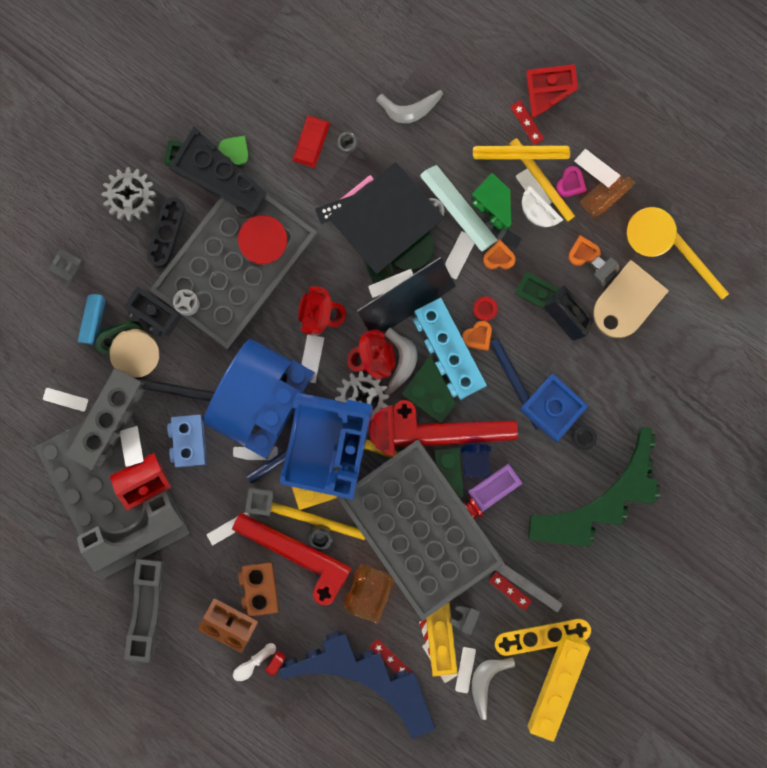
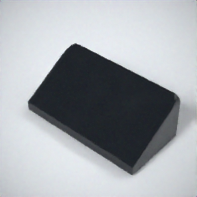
(569, 314)

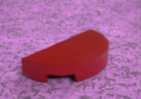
(382, 430)

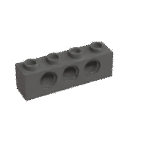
(80, 449)

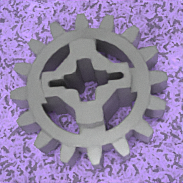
(128, 184)
(372, 393)

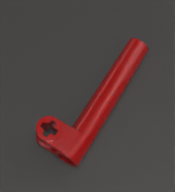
(407, 431)
(331, 571)

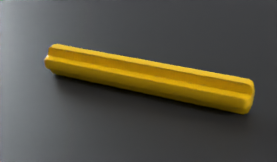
(521, 152)

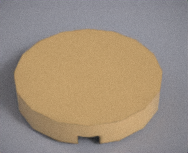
(134, 352)

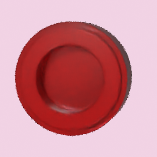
(485, 309)
(275, 663)

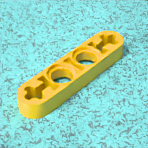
(542, 636)

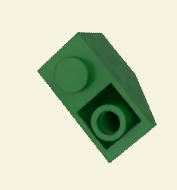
(495, 200)

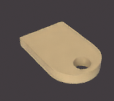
(628, 300)

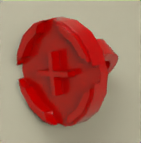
(316, 309)
(375, 354)

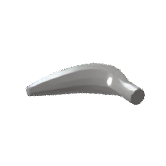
(409, 113)
(406, 363)
(481, 681)

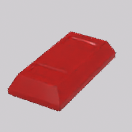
(311, 141)

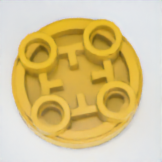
(651, 231)

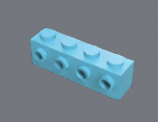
(449, 349)

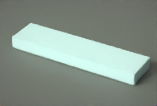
(458, 208)

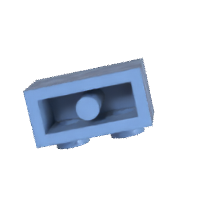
(188, 441)

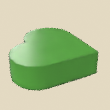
(235, 150)

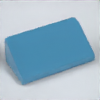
(92, 319)

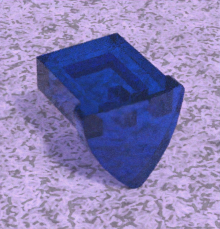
(476, 460)

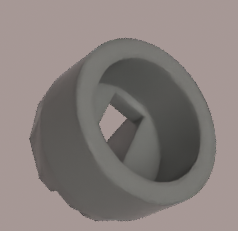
(347, 137)

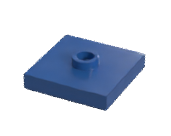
(554, 407)

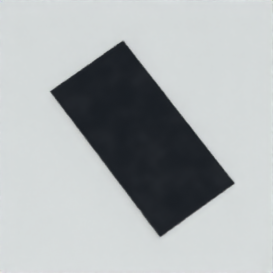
(407, 297)

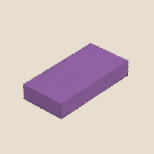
(495, 487)

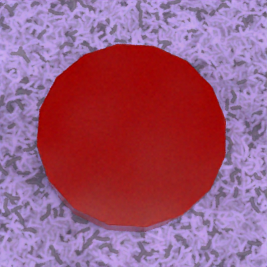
(262, 239)

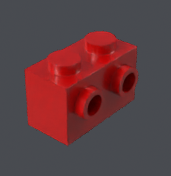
(140, 482)

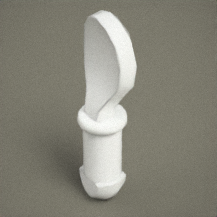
(246, 669)

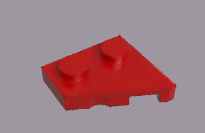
(550, 87)

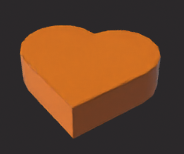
(583, 252)
(499, 256)
(478, 336)

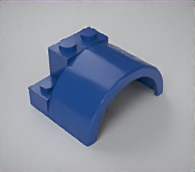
(255, 395)
(326, 437)

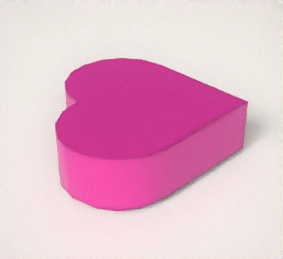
(571, 183)

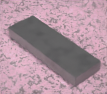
(529, 587)

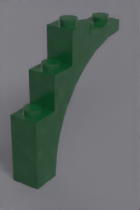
(609, 508)

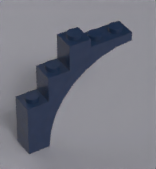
(339, 659)

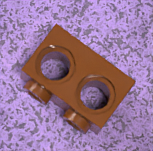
(266, 588)
(227, 625)

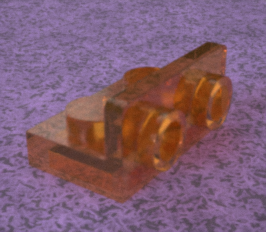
(602, 197)
(369, 593)

